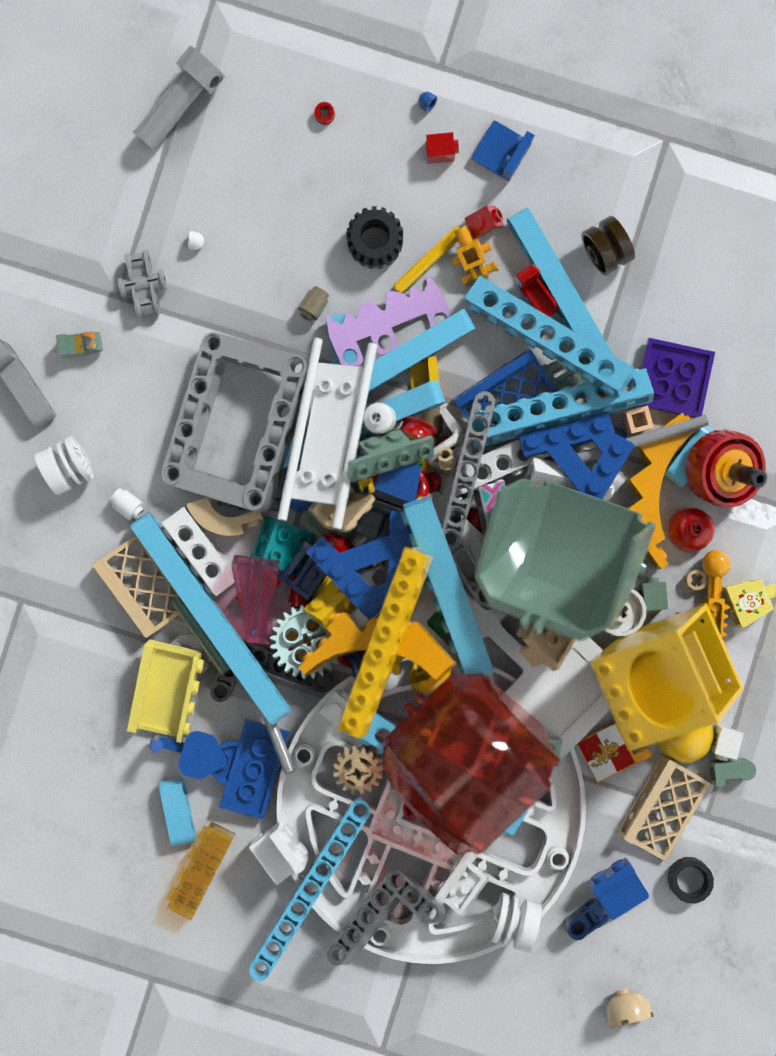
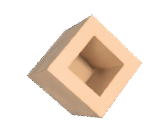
(637, 420)

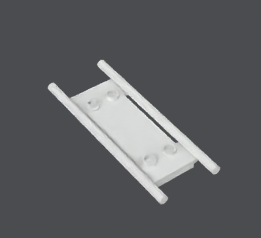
(331, 433)

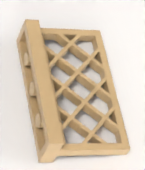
(125, 598)
(646, 802)

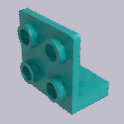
(280, 542)

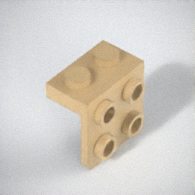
(356, 506)

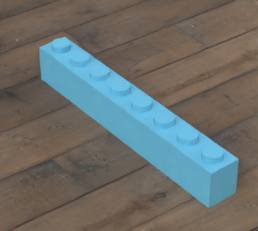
(448, 587)

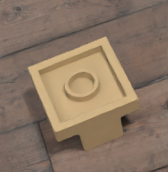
(546, 648)

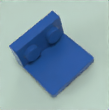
(502, 150)

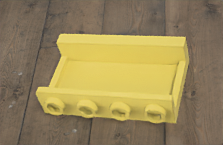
(165, 689)

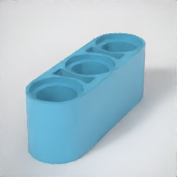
(676, 468)
(177, 811)

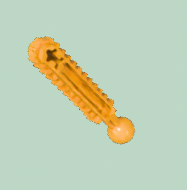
(716, 565)

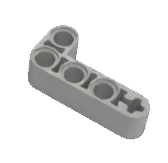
(24, 387)

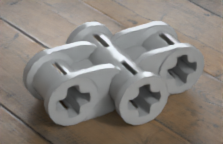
(142, 284)

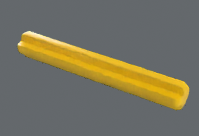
(426, 261)

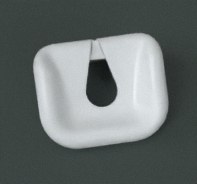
(456, 438)

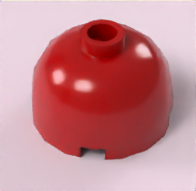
(681, 531)

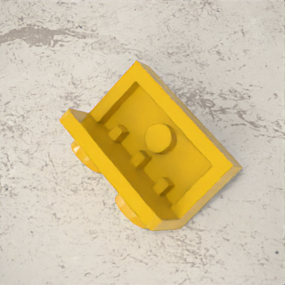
(327, 604)

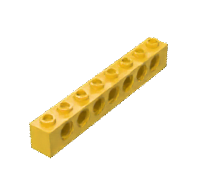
(385, 643)

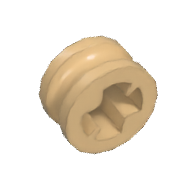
(688, 579)

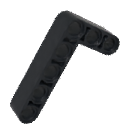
(268, 665)

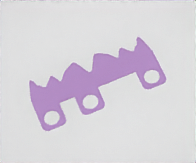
(376, 322)

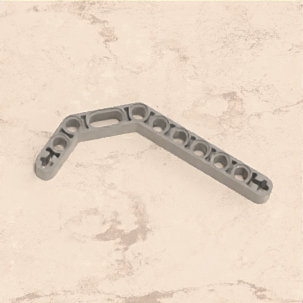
(469, 483)

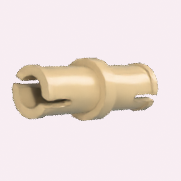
(446, 461)

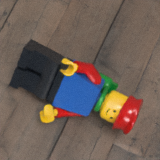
(396, 486)

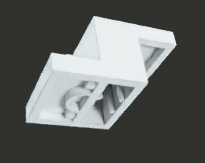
(279, 852)

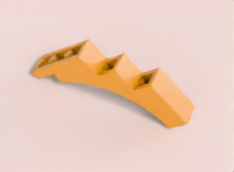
(648, 482)

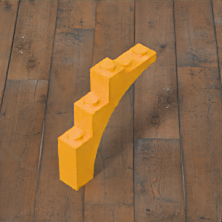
(350, 637)

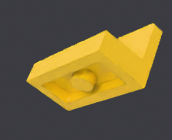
(424, 372)

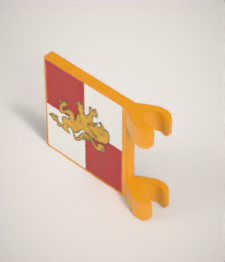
(607, 752)

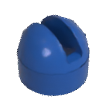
(427, 101)

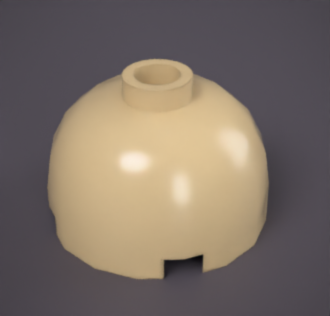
(627, 1008)

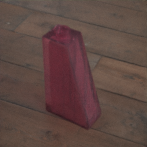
(256, 591)

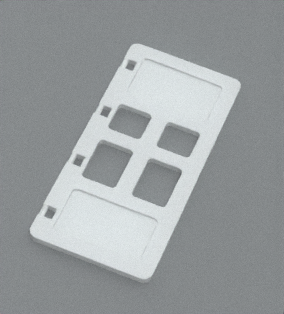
(562, 700)

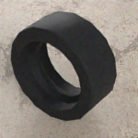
(699, 895)

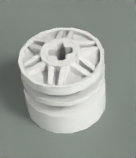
(61, 466)
(515, 922)

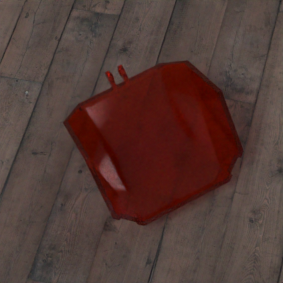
(468, 761)

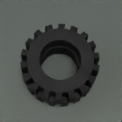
(379, 219)

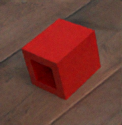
(441, 147)

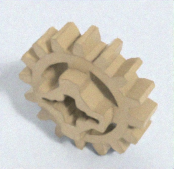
(365, 762)

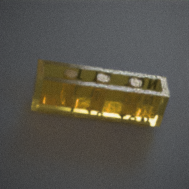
(200, 871)

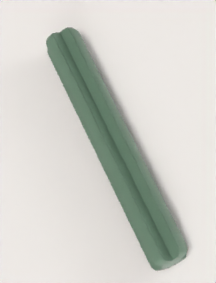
(201, 636)

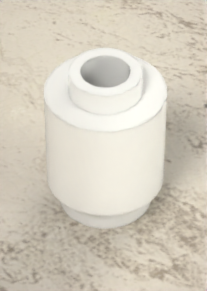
(126, 504)

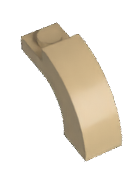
(210, 519)

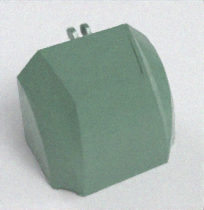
(561, 558)

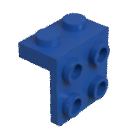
(618, 888)

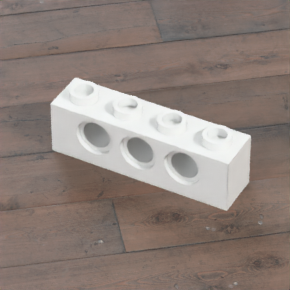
(173, 528)

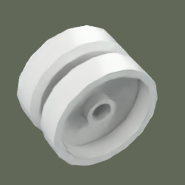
(631, 616)

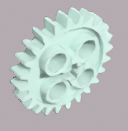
(297, 622)

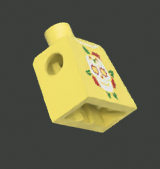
(749, 600)

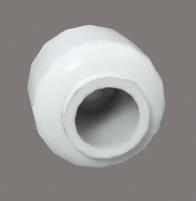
(387, 418)

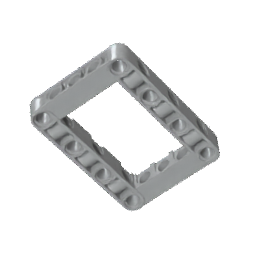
(198, 408)

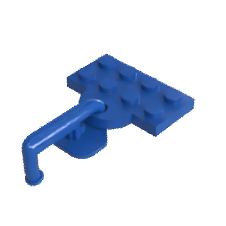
(246, 775)

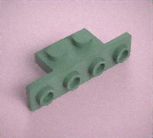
(387, 453)

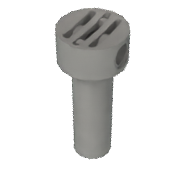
(195, 76)

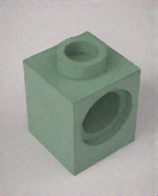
(654, 594)

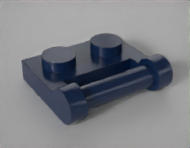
(310, 576)

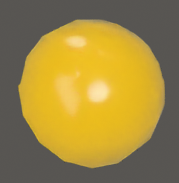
(688, 746)

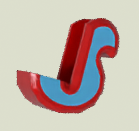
(534, 290)

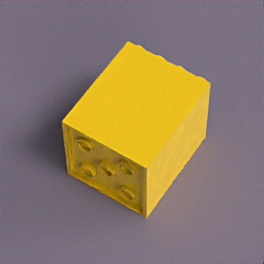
(668, 678)

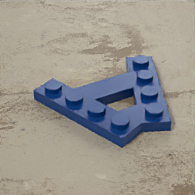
(558, 442)
(342, 566)

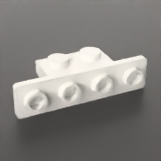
(461, 886)

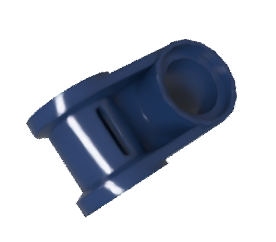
(586, 918)

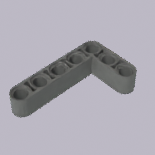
(381, 913)

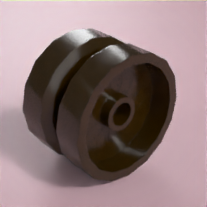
(608, 245)

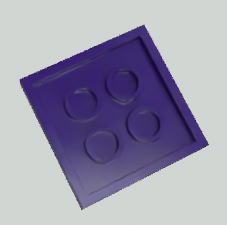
(677, 376)

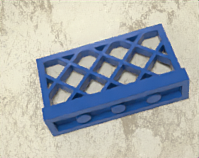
(500, 377)

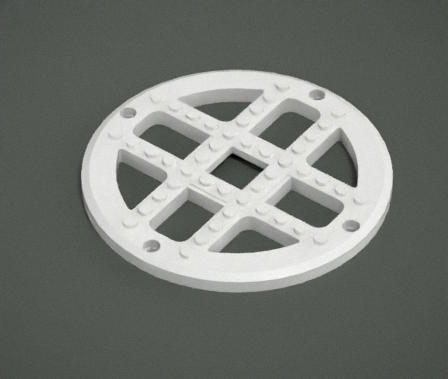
(411, 938)

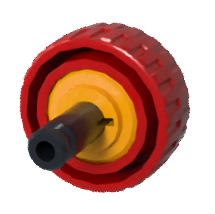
(726, 468)

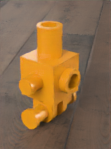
(472, 254)

